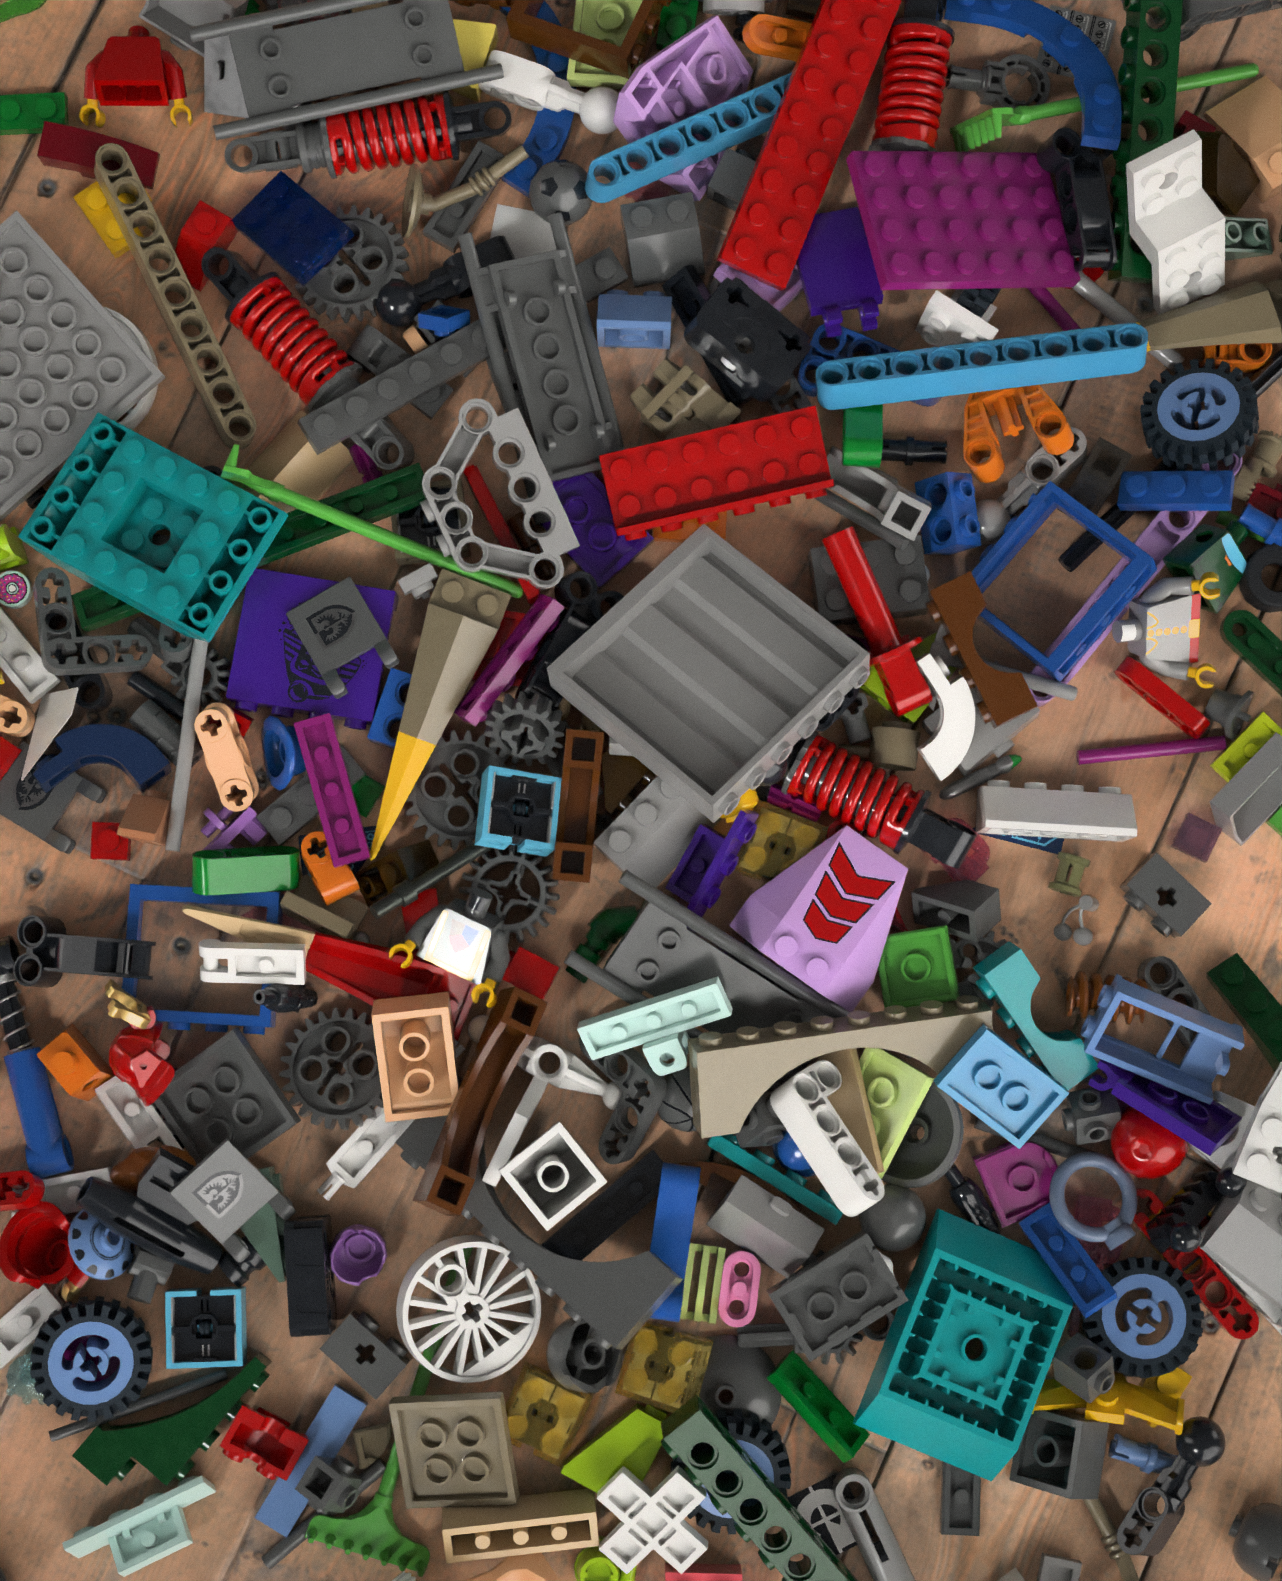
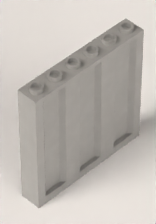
(709, 672)

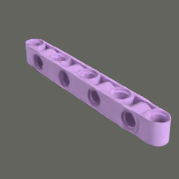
(1155, 540)

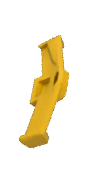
(1112, 1406)

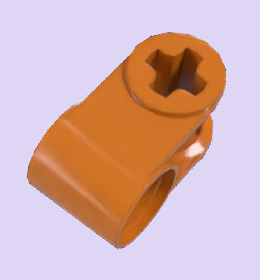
(1236, 356)
(329, 881)

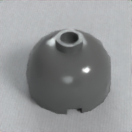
(580, 1360)
(1258, 1540)

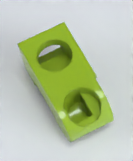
(11, 548)

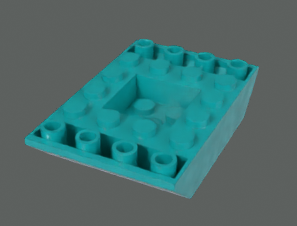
(125, 490)
(924, 1383)

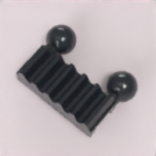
(1181, 1220)

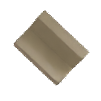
(308, 908)

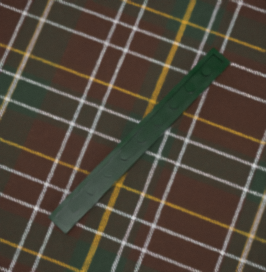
(301, 530)

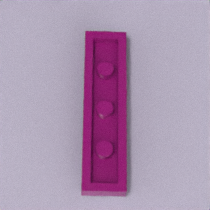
(516, 650)
(332, 790)

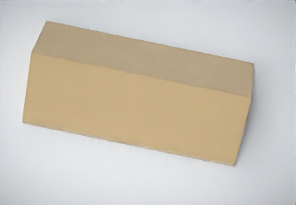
(297, 466)

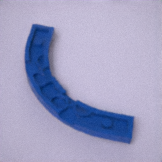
(1069, 47)
(550, 127)

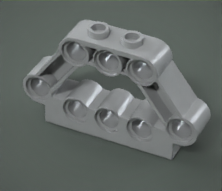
(497, 559)

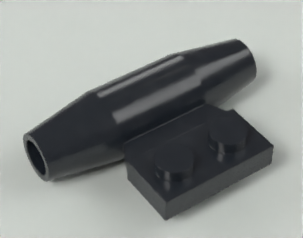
(152, 1215)

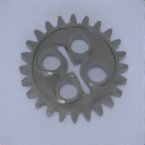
(375, 242)
(434, 811)
(315, 1047)

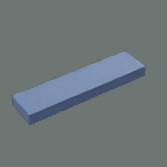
(325, 1438)

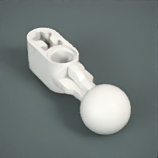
(538, 88)

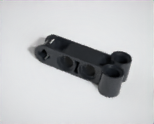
(1081, 198)
(574, 621)
(75, 954)

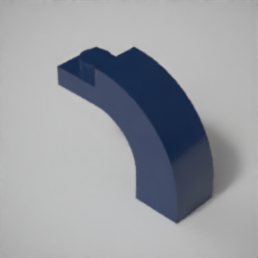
(103, 745)

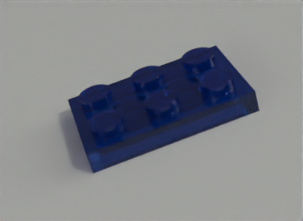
(292, 228)

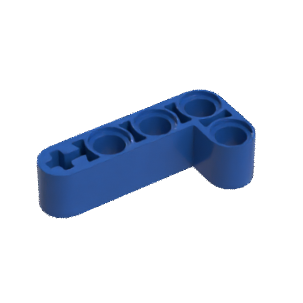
(848, 344)
(674, 1227)

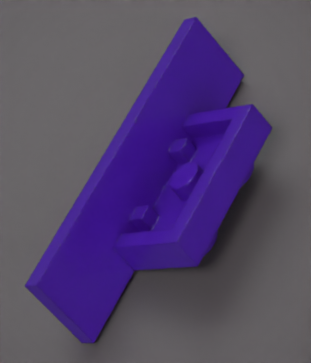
(709, 860)

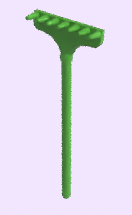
(990, 123)
(278, 493)
(373, 1529)

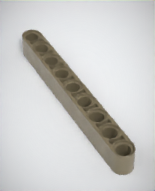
(168, 280)

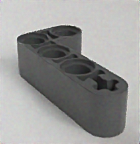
(1202, 12)

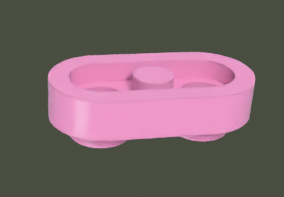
(739, 1288)

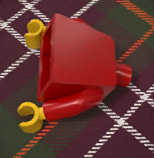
(133, 73)

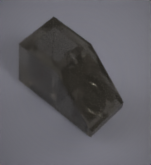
(1098, 475)

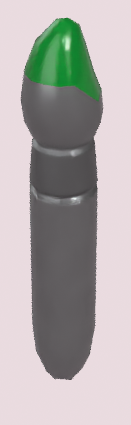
(981, 776)

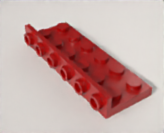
(716, 472)

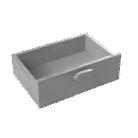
(177, 16)
(986, 739)
(1251, 793)
(765, 1226)

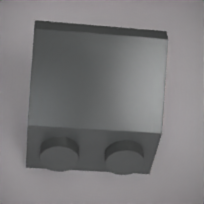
(661, 238)
(1061, 1454)

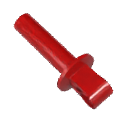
(889, 650)

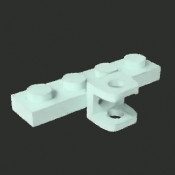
(657, 1024)

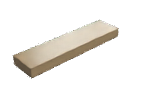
(852, 1104)

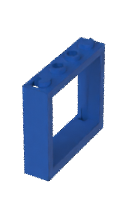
(1105, 609)
(174, 894)

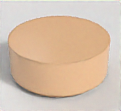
(415, 339)

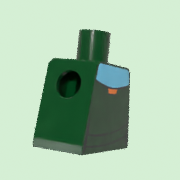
(1211, 551)

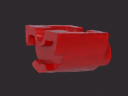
(265, 1440)

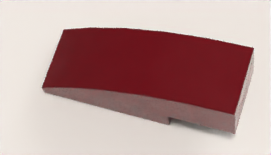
(76, 150)

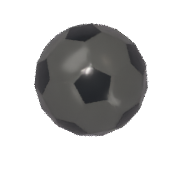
(560, 188)

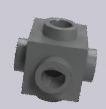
(1091, 1115)
(761, 1125)
(330, 1484)

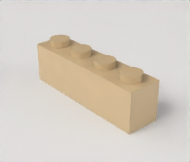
(531, 1526)

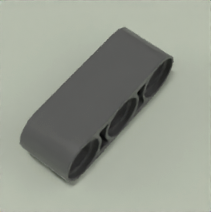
(1173, 984)

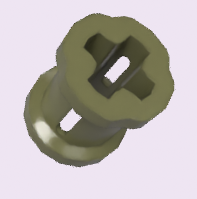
(1066, 862)

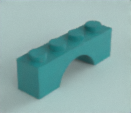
(1011, 982)

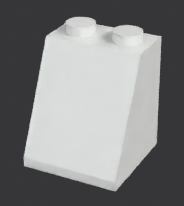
(553, 1175)

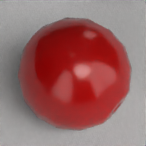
(1146, 1146)

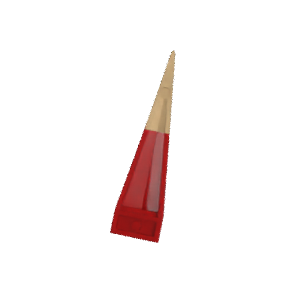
(351, 964)

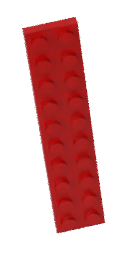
(806, 138)

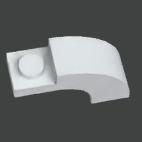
(956, 718)

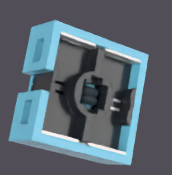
(518, 810)
(206, 1327)

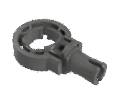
(990, 81)

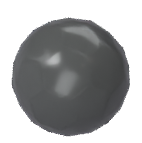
(895, 1220)

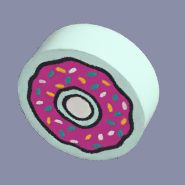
(15, 589)

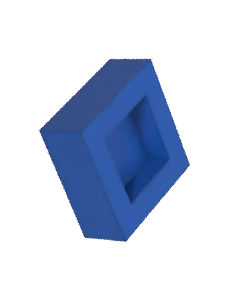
(444, 319)

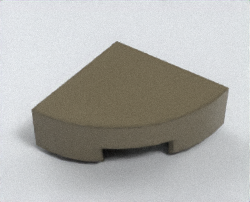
(371, 1442)

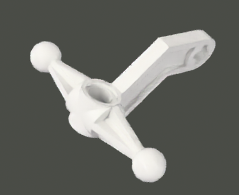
(571, 1075)

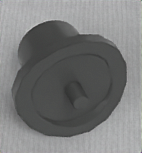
(1229, 710)

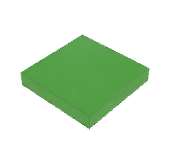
(918, 967)

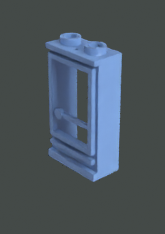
(1200, 1065)

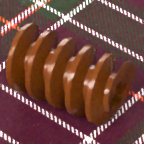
(1085, 992)

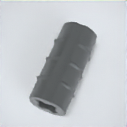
(161, 731)

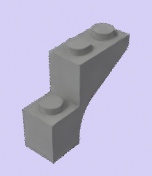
(879, 495)

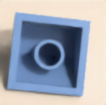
(634, 320)

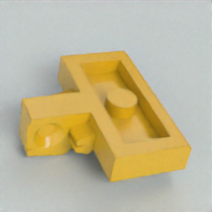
(98, 212)

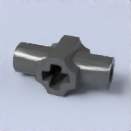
(856, 724)
(147, 1273)

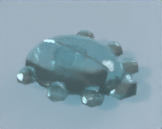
(20, 1381)

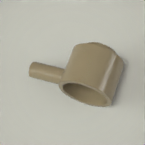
(891, 747)

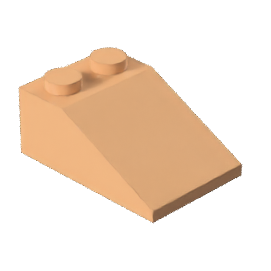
(1255, 126)
(415, 1055)

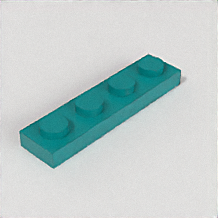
(788, 1183)

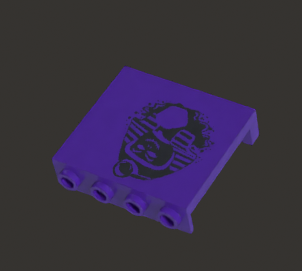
(276, 669)

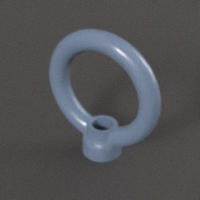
(1115, 1231)

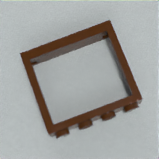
(584, 48)

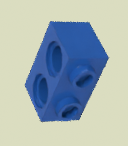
(953, 519)
(389, 708)

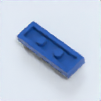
(1176, 490)
(1068, 1261)

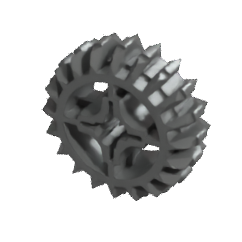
(521, 863)

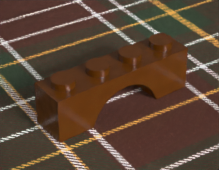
(1000, 693)
(578, 805)

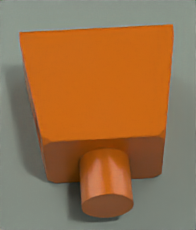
(75, 1063)

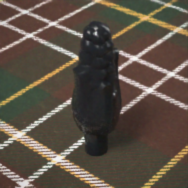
(285, 997)
(970, 1200)

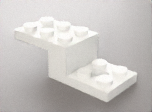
(1176, 222)

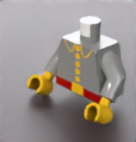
(1166, 626)

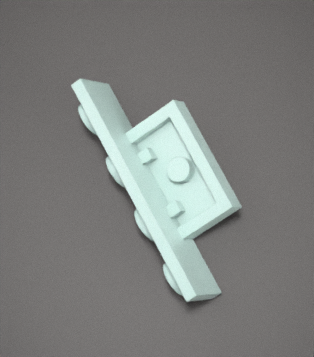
(146, 1531)

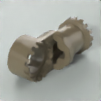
(1261, 463)

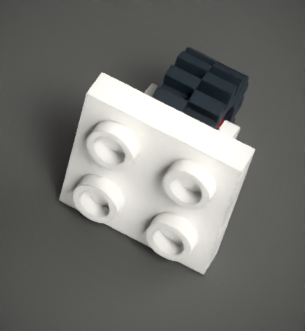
(959, 318)

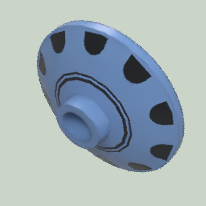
(92, 1250)

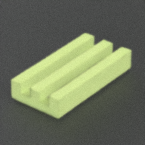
(697, 1315)

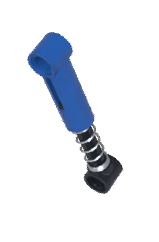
(47, 1147)

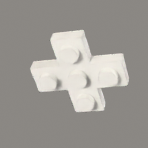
(652, 1520)

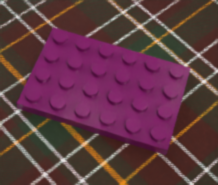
(961, 220)

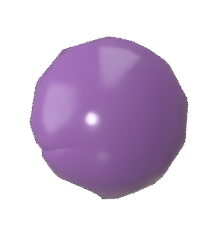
(357, 1254)

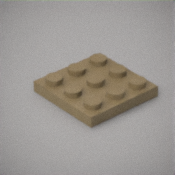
(454, 1450)

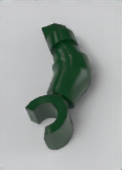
(605, 928)

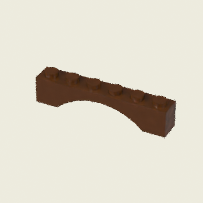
(458, 1148)

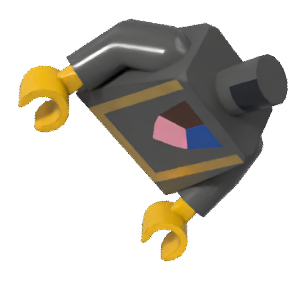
(462, 941)

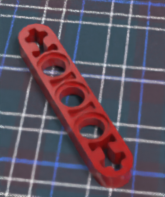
(1206, 1274)

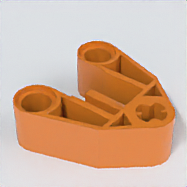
(982, 439)

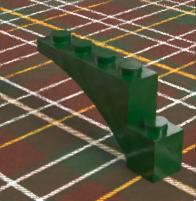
(1251, 1004)
(168, 1441)

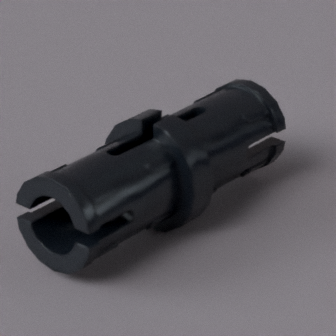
(914, 450)

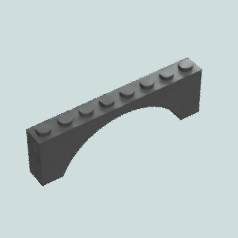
(608, 1295)

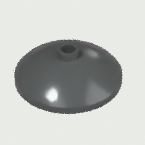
(928, 1159)
(743, 1373)

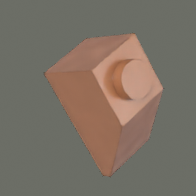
(146, 818)

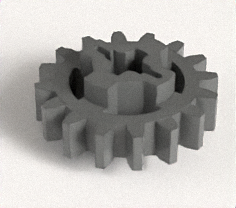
(543, 734)

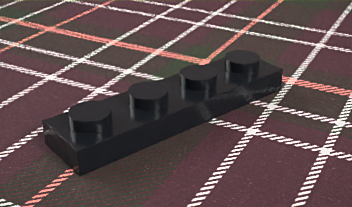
(688, 298)
(608, 1210)

